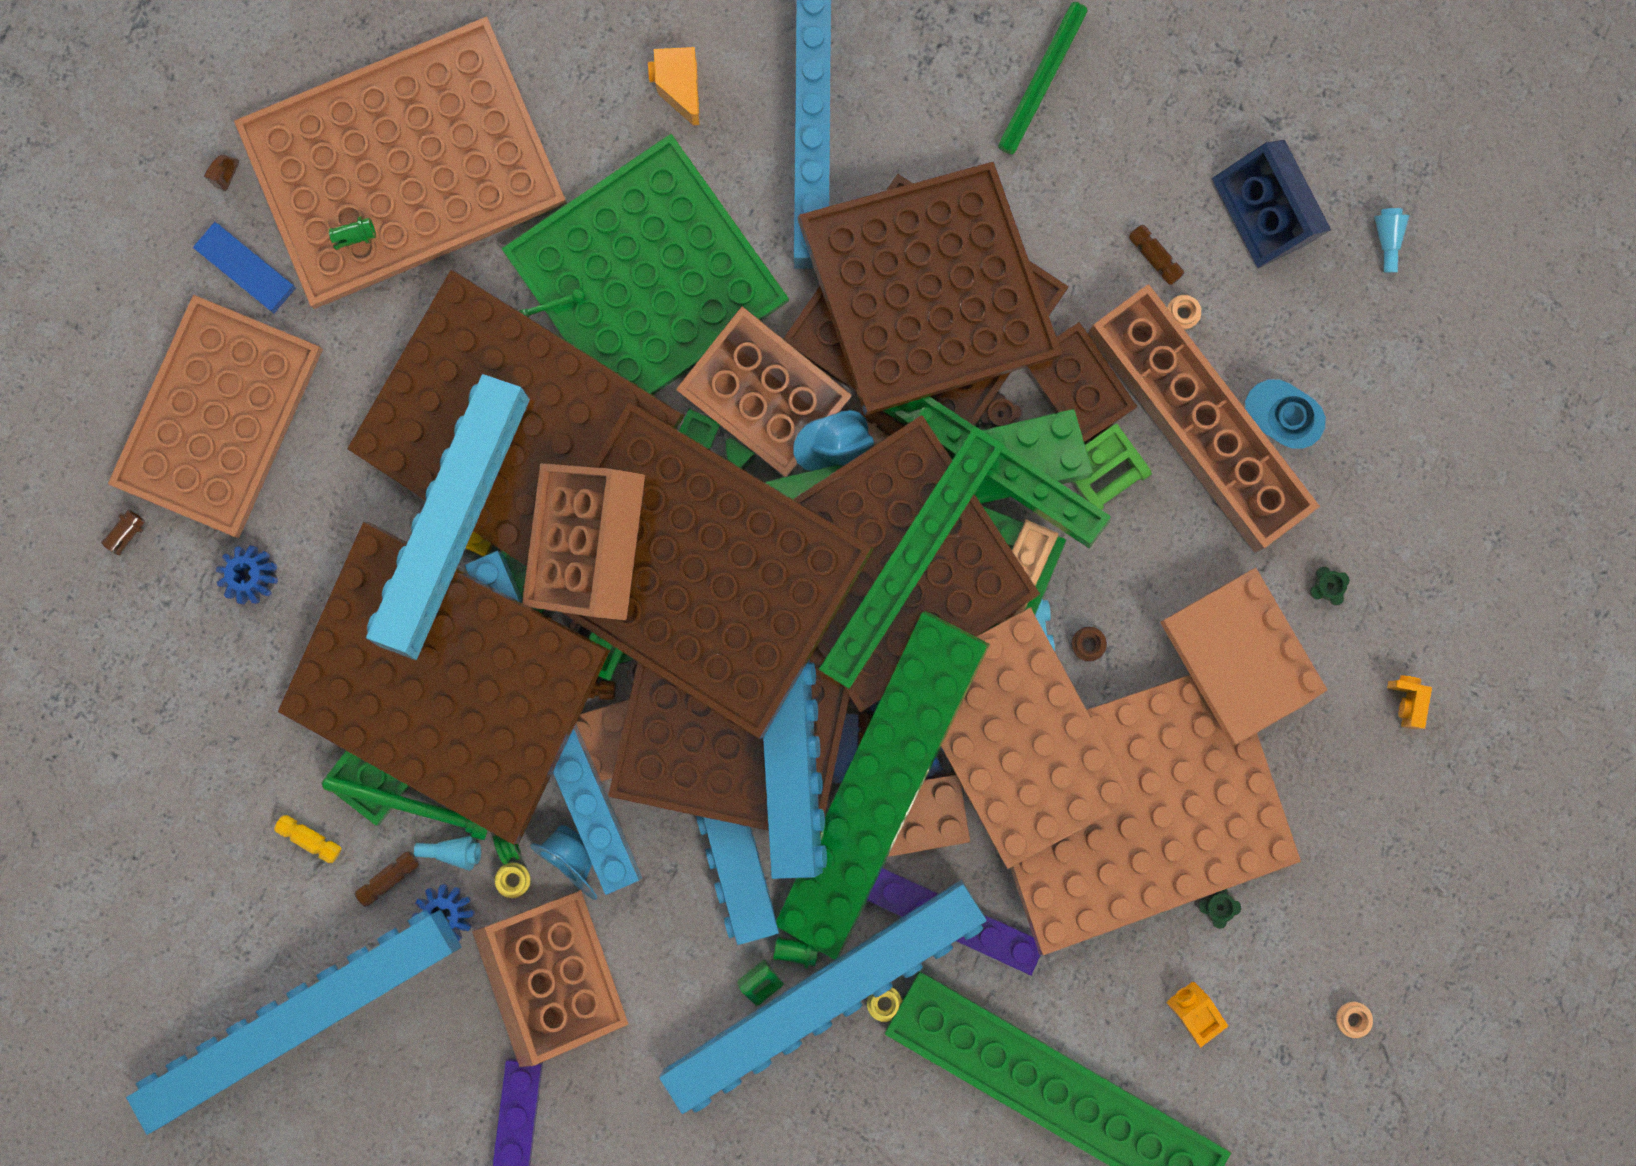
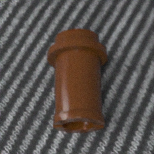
(123, 532)

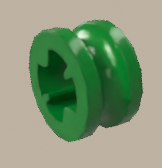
(506, 850)

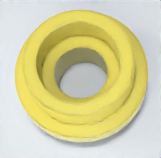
(502, 884)
(884, 1015)

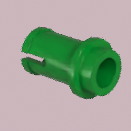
(352, 233)
(795, 952)

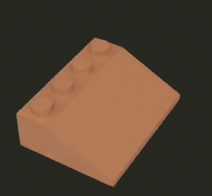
(761, 389)
(583, 540)
(1243, 656)
(550, 979)

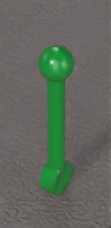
(577, 295)

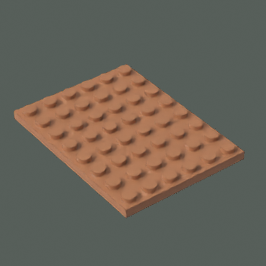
(414, 142)
(1196, 824)

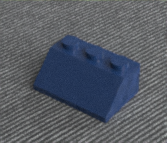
(1271, 203)

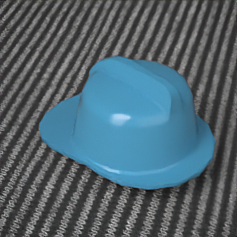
(1286, 413)
(832, 440)
(567, 853)

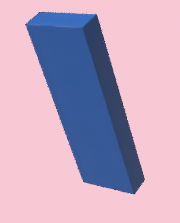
(244, 267)

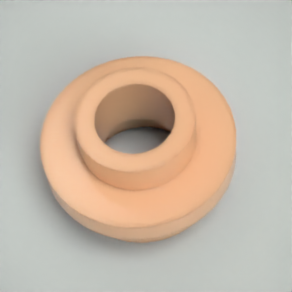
(1190, 305)
(1364, 1024)

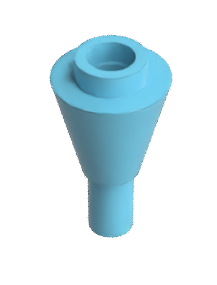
(1391, 231)
(460, 852)

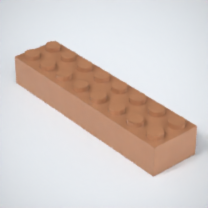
(1202, 419)

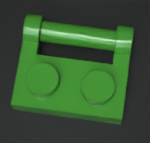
(1104, 454)

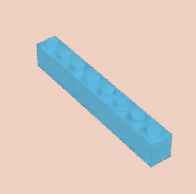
(447, 517)

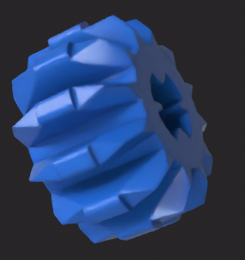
(235, 579)
(445, 900)

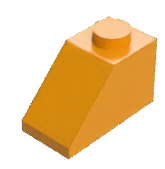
(677, 80)

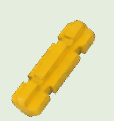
(307, 839)

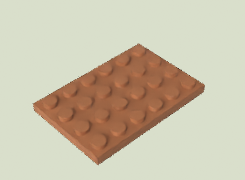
(215, 416)
(1030, 746)

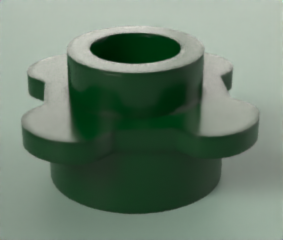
(1339, 583)
(1220, 917)

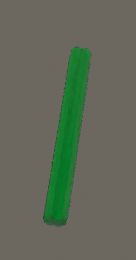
(1042, 78)

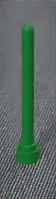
(403, 804)

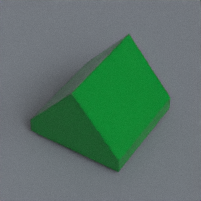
(739, 454)
(759, 983)

